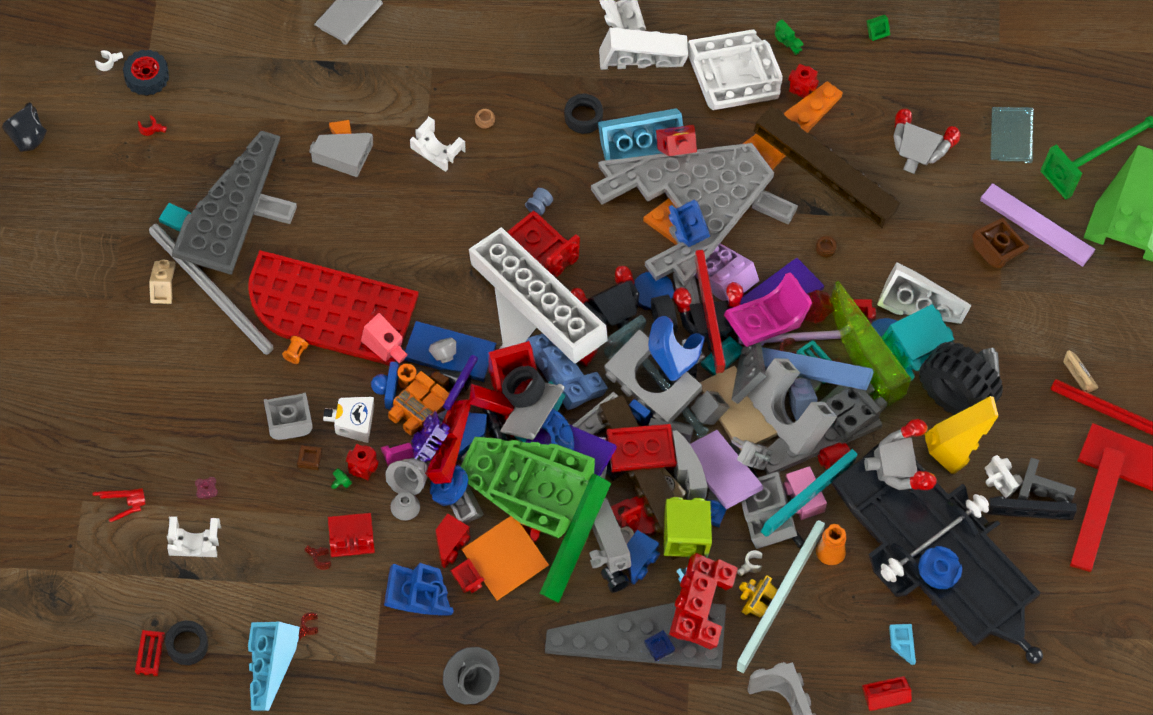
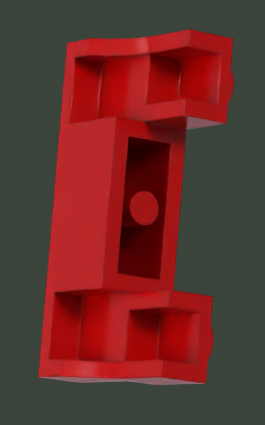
(696, 598)

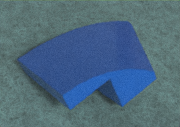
(417, 590)

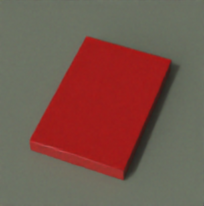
(642, 447)

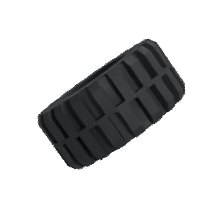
(958, 377)

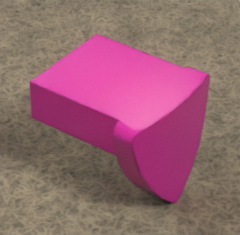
(397, 453)

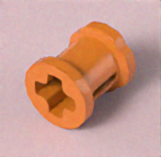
(295, 349)
(410, 372)

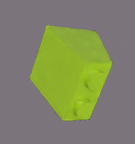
(687, 527)

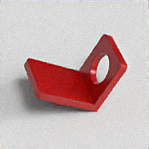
(629, 517)

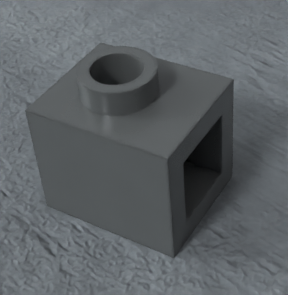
(709, 407)

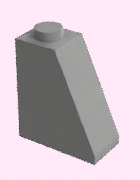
(342, 151)

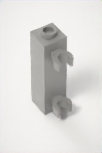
(610, 540)

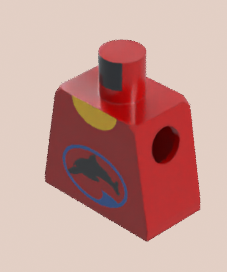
(678, 140)

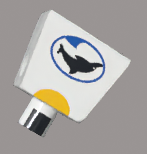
(352, 417)

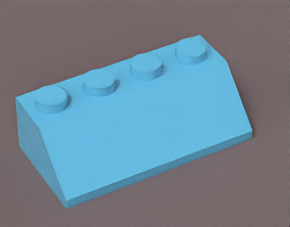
(636, 134)

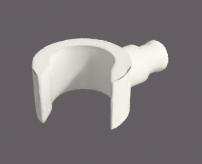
(112, 58)
(748, 566)

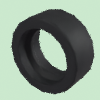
(583, 126)
(664, 307)
(530, 395)
(190, 658)

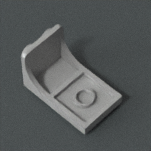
(787, 682)

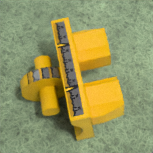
(763, 588)

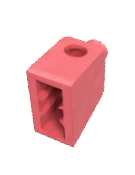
(383, 339)

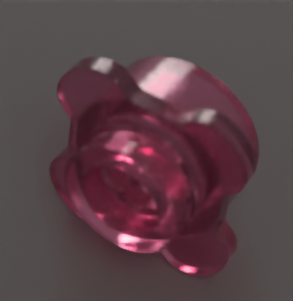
(206, 493)

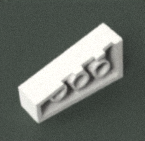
(642, 48)

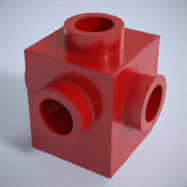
(803, 81)
(362, 461)

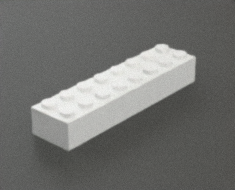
(538, 295)

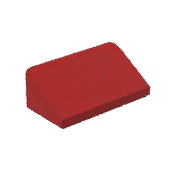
(490, 400)
(887, 693)

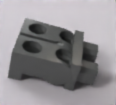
(855, 410)

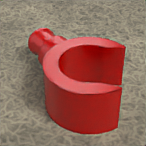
(151, 130)

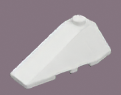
(910, 292)

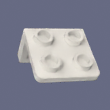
(623, 14)

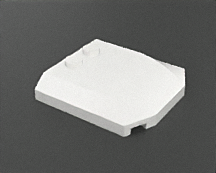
(735, 69)

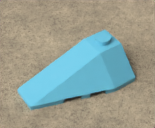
(272, 652)

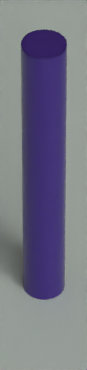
(460, 382)

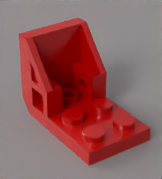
(507, 359)

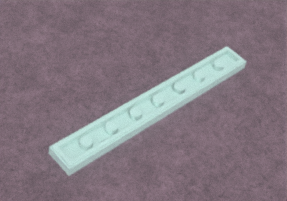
(780, 596)

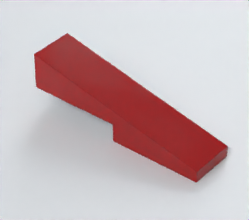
(444, 460)

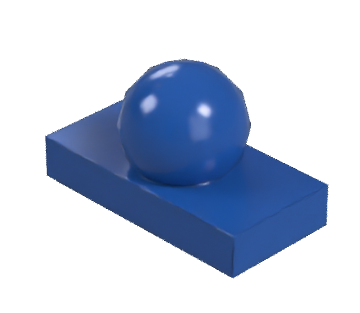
(387, 385)

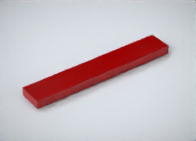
(709, 310)
(1097, 509)

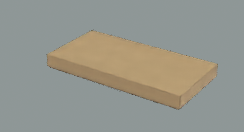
(740, 419)

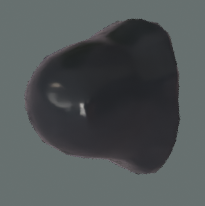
(25, 128)

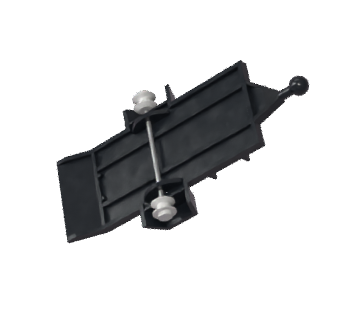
(910, 521)

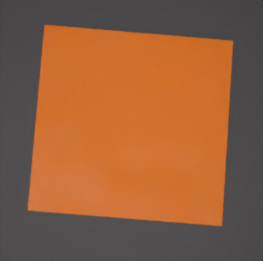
(505, 557)

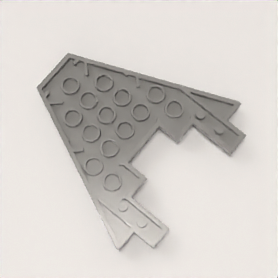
(718, 178)

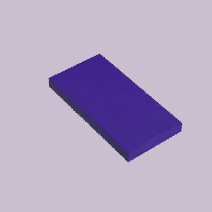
(799, 271)
(585, 444)

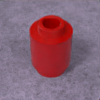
(830, 455)

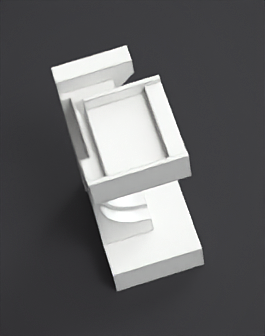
(432, 149)
(190, 543)

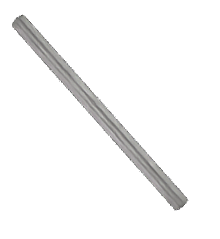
(214, 292)

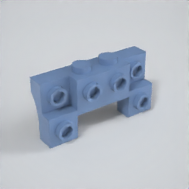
(561, 370)

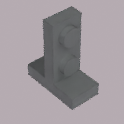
(1044, 487)

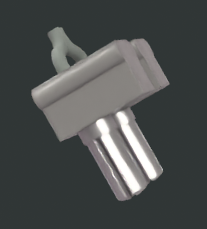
(752, 454)

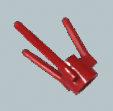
(134, 498)

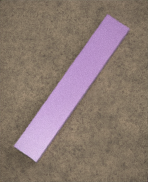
(1037, 225)

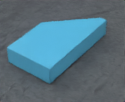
(902, 641)

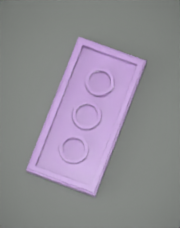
(723, 472)

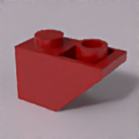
(450, 537)

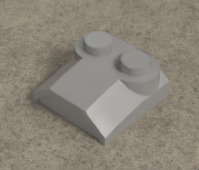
(288, 416)

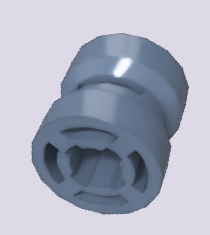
(540, 200)

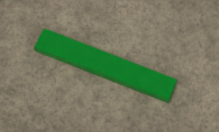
(575, 538)

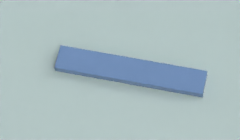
(823, 369)

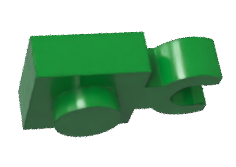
(786, 35)

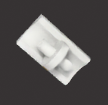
(1000, 476)

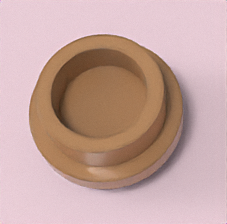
(484, 118)

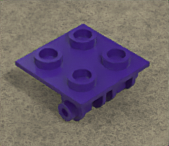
(431, 430)

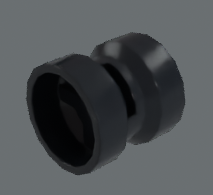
(615, 580)

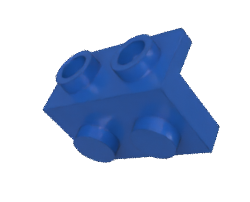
(689, 223)

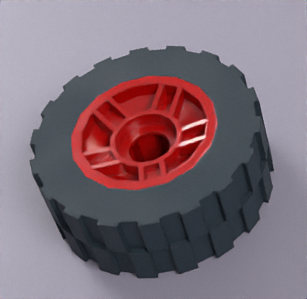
(154, 68)

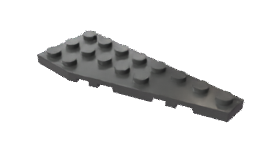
(220, 222)
(624, 636)

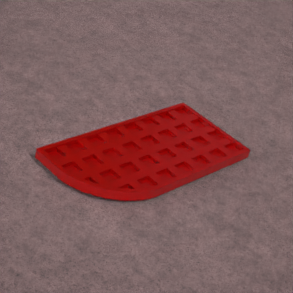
(325, 304)

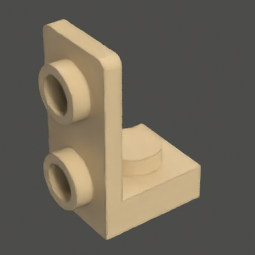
(161, 282)

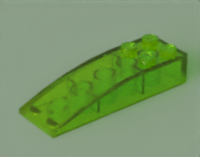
(868, 348)

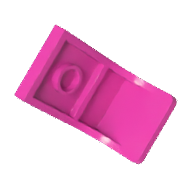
(772, 314)

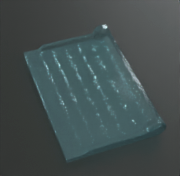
(1012, 134)

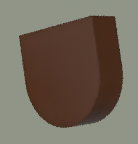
(440, 379)

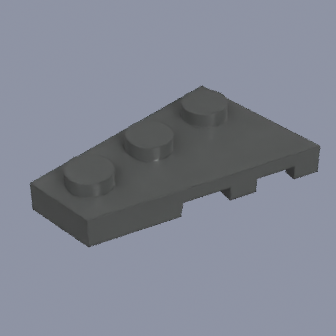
(749, 371)

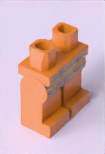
(418, 402)

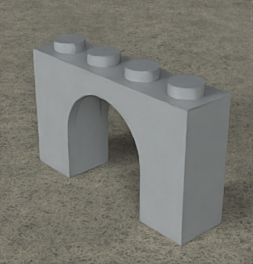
(770, 398)
(663, 405)

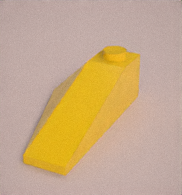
(957, 436)

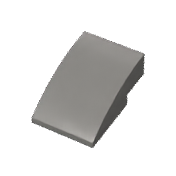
(688, 469)
(763, 506)

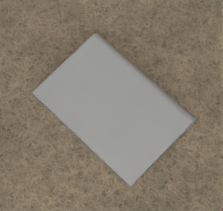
(347, 17)
(528, 420)

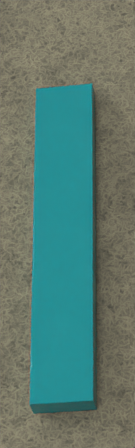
(808, 493)

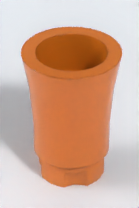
(831, 547)

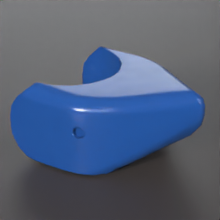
(668, 353)

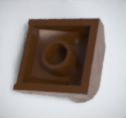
(998, 243)

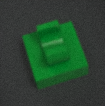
(878, 27)

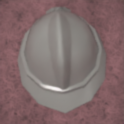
(407, 475)

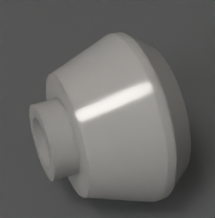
(443, 349)
(405, 506)

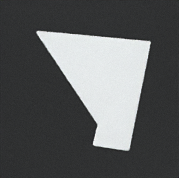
(513, 324)

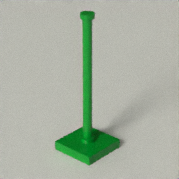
(1065, 173)

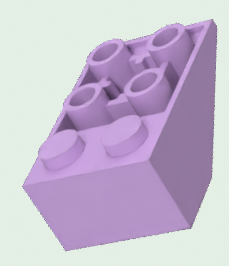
(727, 267)

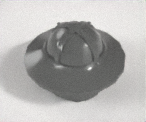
(471, 675)

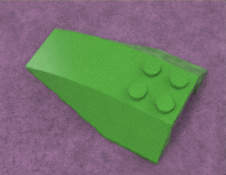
(1127, 205)
(530, 480)

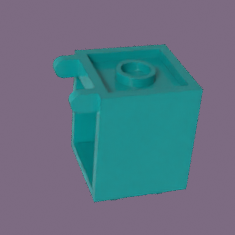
(917, 337)

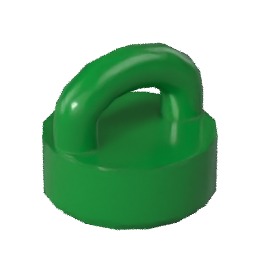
(341, 478)

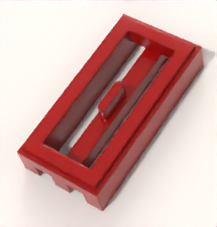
(147, 670)

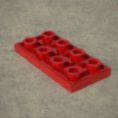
(1137, 462)

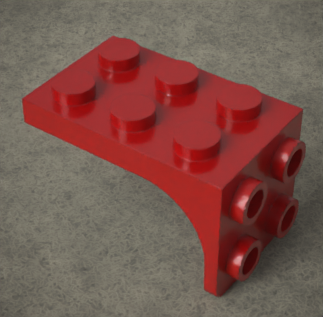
(546, 243)

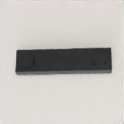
(1028, 508)

